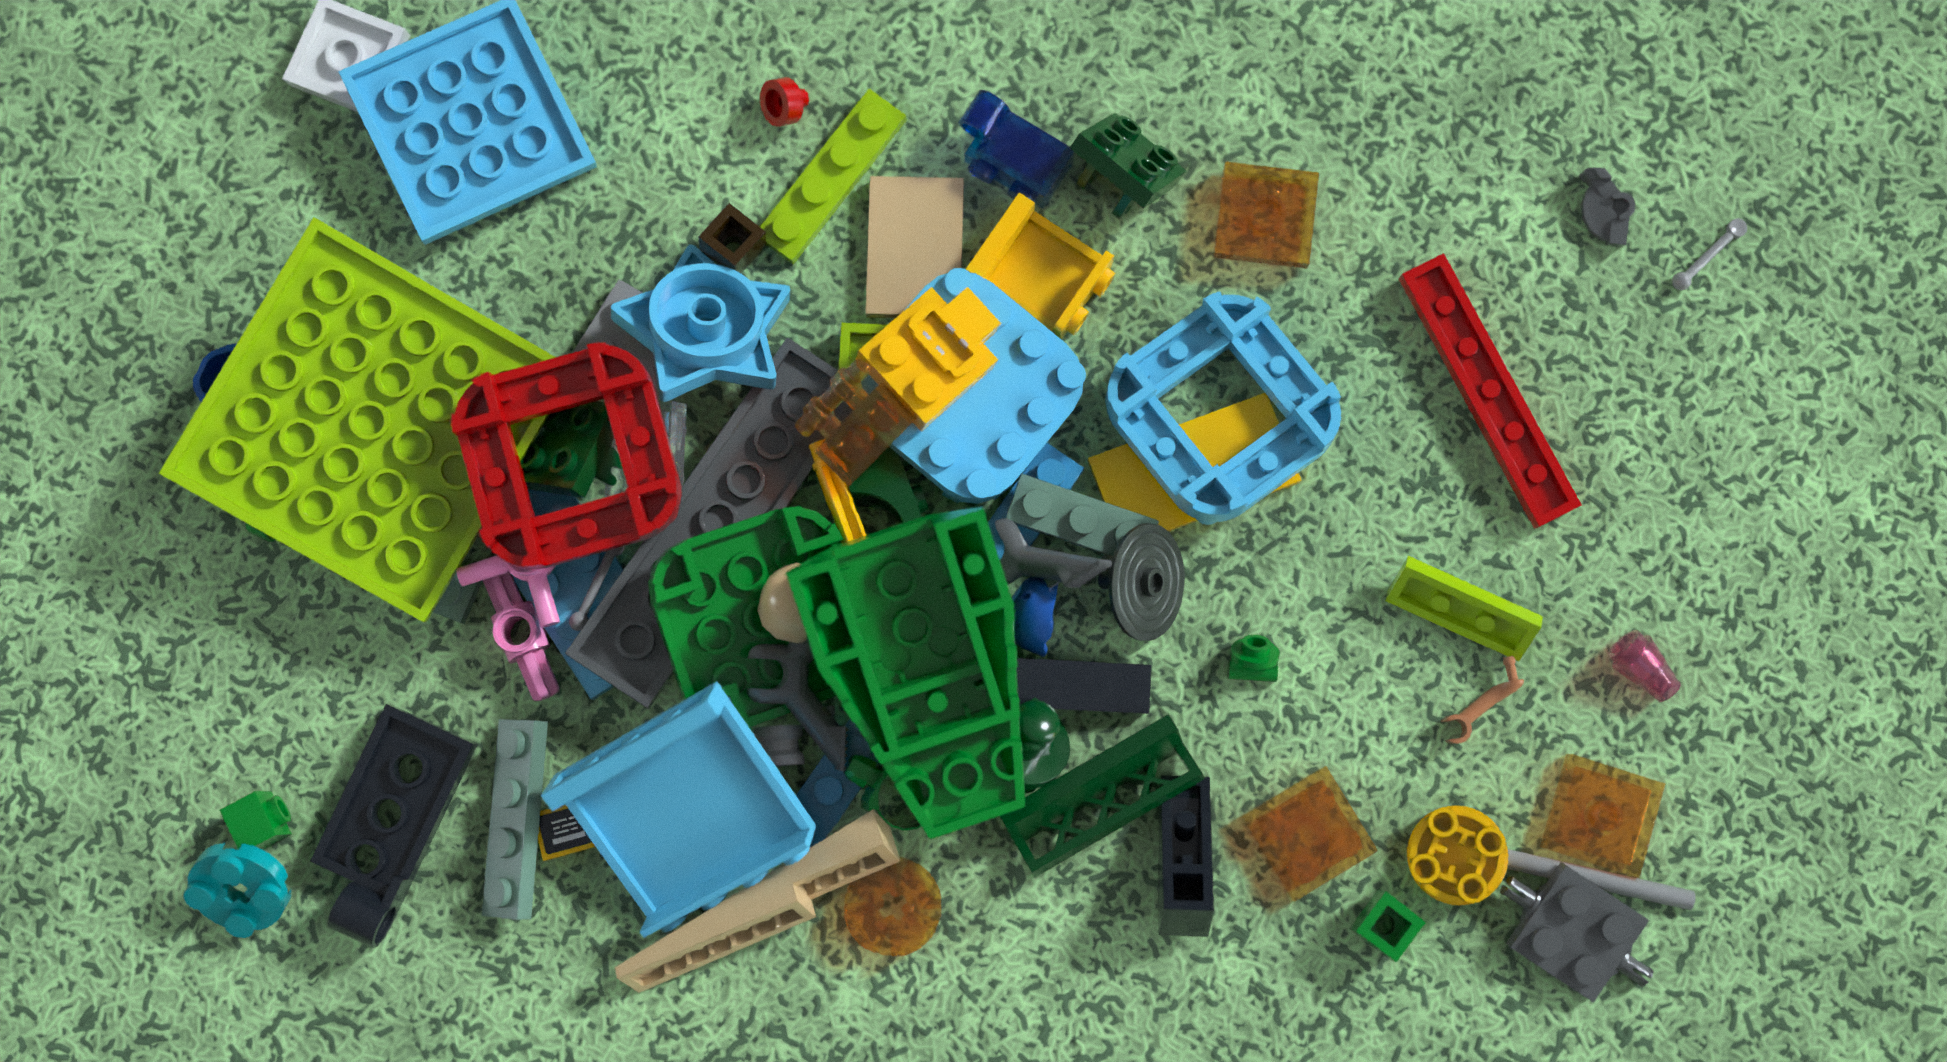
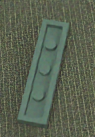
(514, 819)

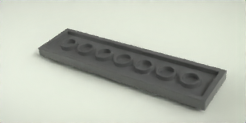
(747, 471)

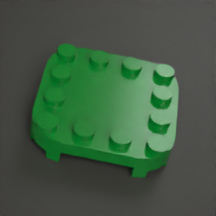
(709, 598)

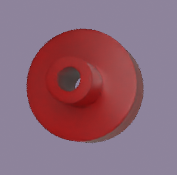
(782, 101)

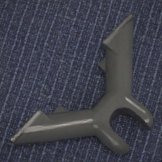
(1043, 563)
(800, 699)

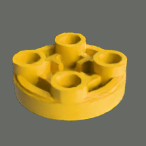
(1457, 855)

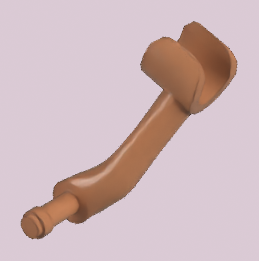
(1485, 701)

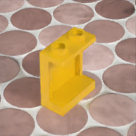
(1043, 267)

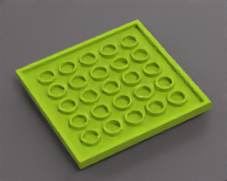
(341, 420)

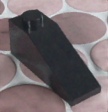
(1186, 863)

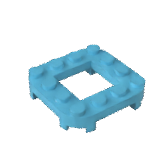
(1275, 365)

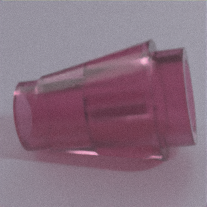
(1644, 665)

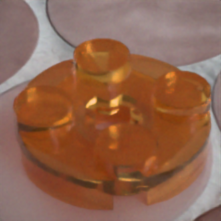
(887, 933)

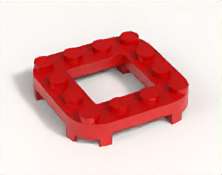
(548, 387)

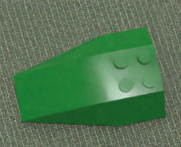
(924, 661)

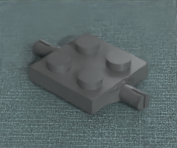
(1576, 931)

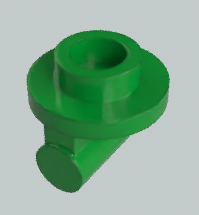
(1253, 659)

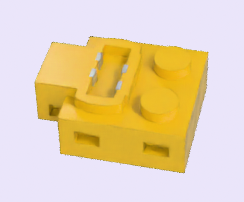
(933, 353)

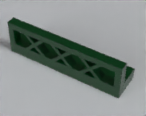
(1093, 780)

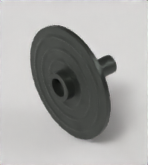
(1145, 581)

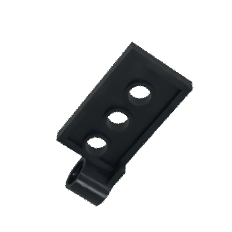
(374, 898)

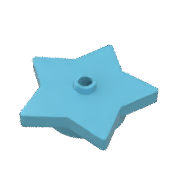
(705, 325)

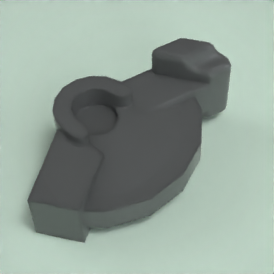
(1605, 208)

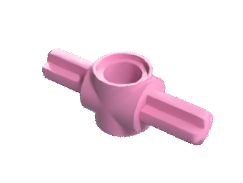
(531, 653)

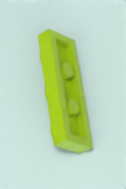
(1464, 608)

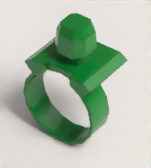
(864, 772)

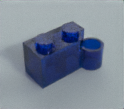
(1013, 150)

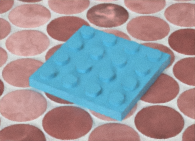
(467, 119)

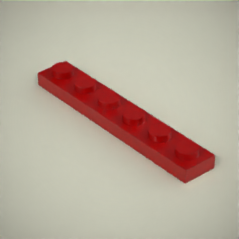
(1489, 391)

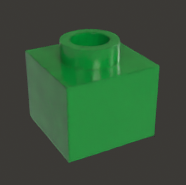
(257, 819)
(1403, 930)

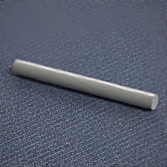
(1606, 880)

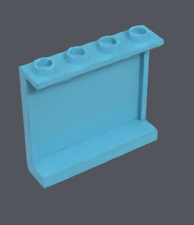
(685, 808)

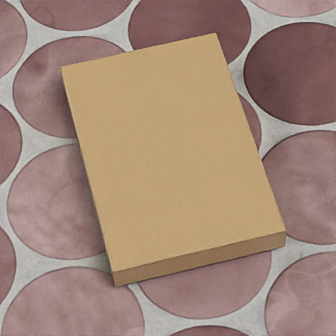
(911, 238)

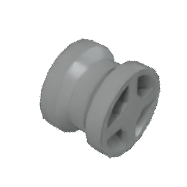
(781, 743)

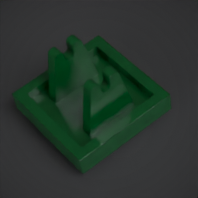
(1127, 160)
(572, 452)

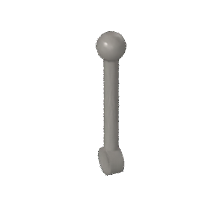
(1734, 229)
(579, 619)

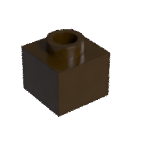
(732, 227)

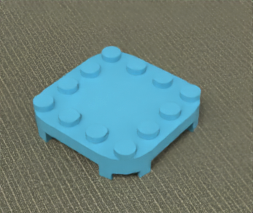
(1005, 417)

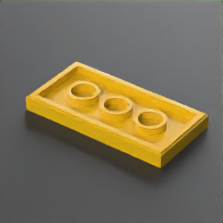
(1218, 436)

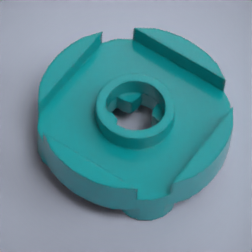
(240, 912)

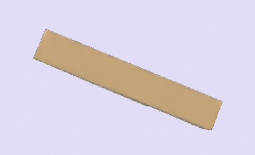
(767, 907)

